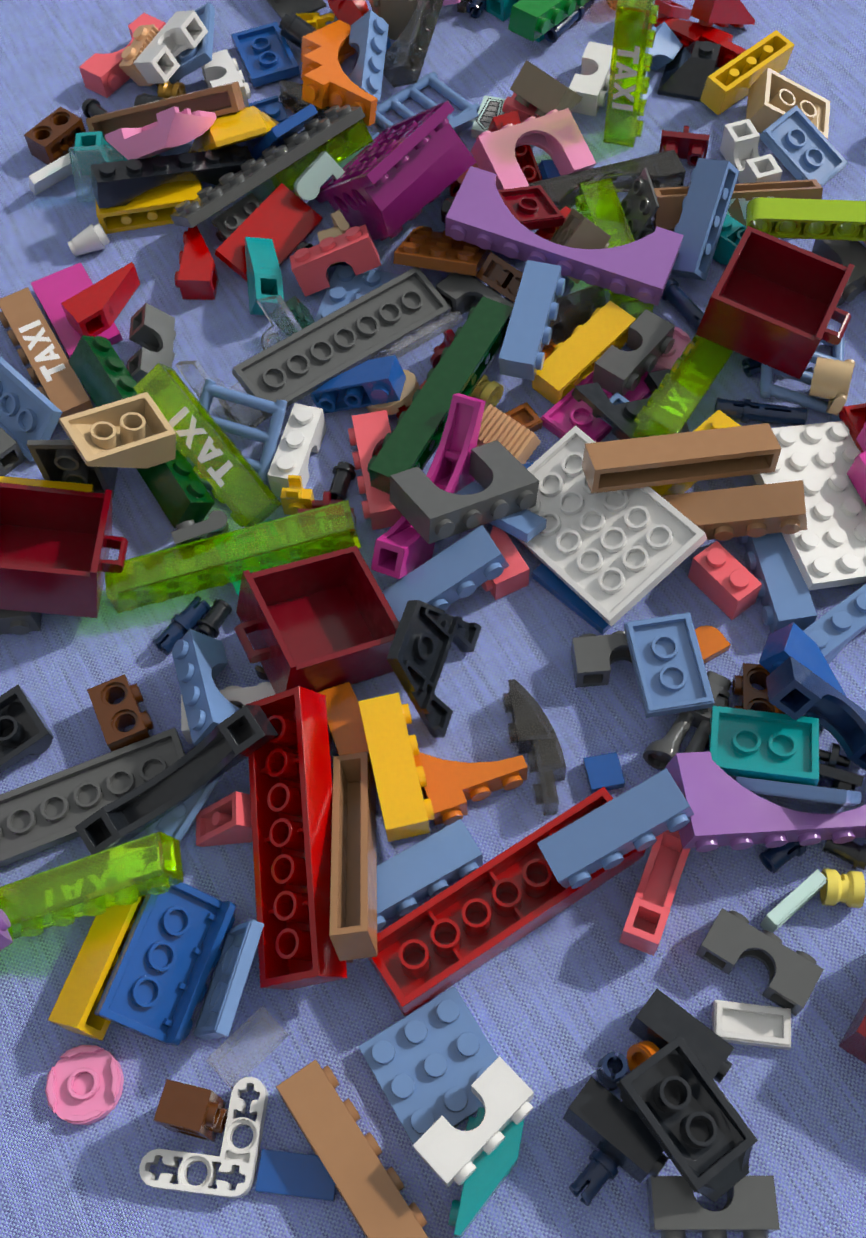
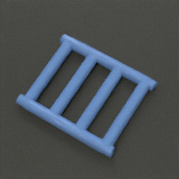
(413, 91)
(768, 389)
(269, 438)

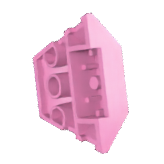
(169, 132)

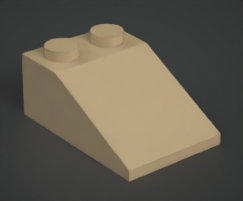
(775, 95)
(122, 434)

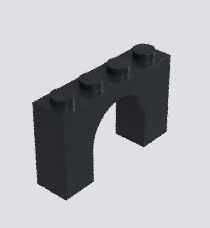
(610, 1123)

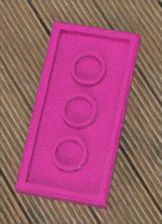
(58, 288)
(570, 412)

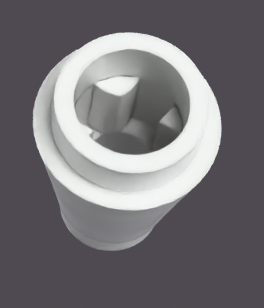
(89, 240)

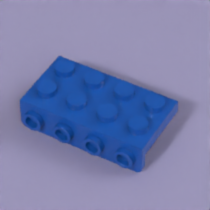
(166, 963)

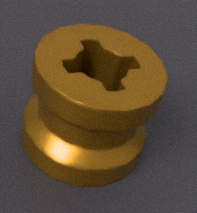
(169, 90)

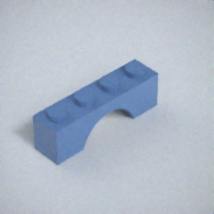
(369, 38)
(664, 49)
(840, 624)
(197, 664)

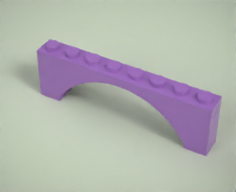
(628, 269)
(739, 818)

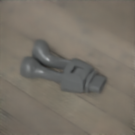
(662, 751)

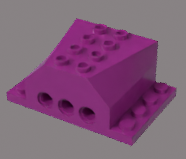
(399, 173)

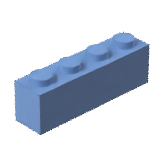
(703, 216)
(530, 320)
(449, 574)
(783, 588)
(616, 829)
(425, 870)

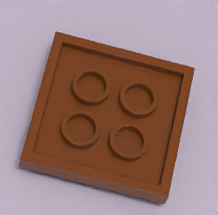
(439, 252)

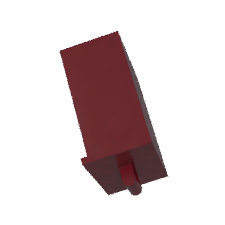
(776, 303)
(55, 549)
(316, 622)

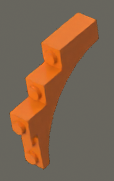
(322, 75)
(448, 781)

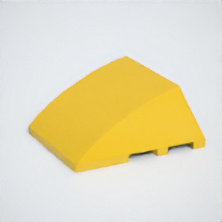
(234, 129)

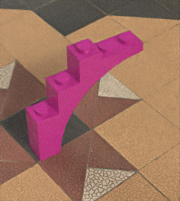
(402, 547)

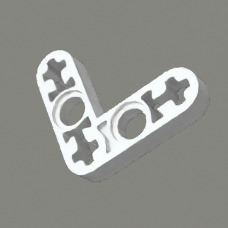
(229, 1157)

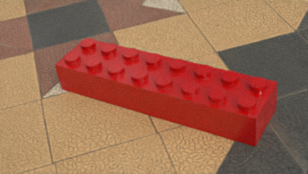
(293, 843)
(481, 915)

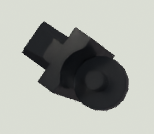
(840, 778)

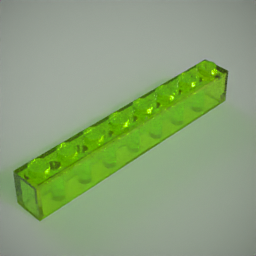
(225, 556)

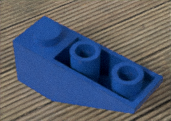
(362, 386)
(797, 644)

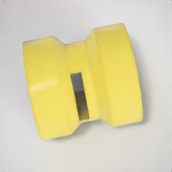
(488, 391)
(846, 888)

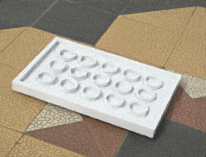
(605, 543)
(835, 543)

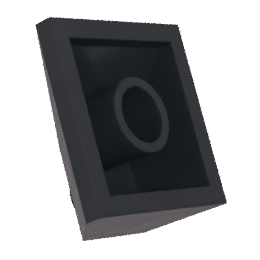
(689, 70)

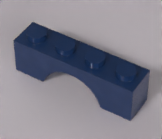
(803, 693)

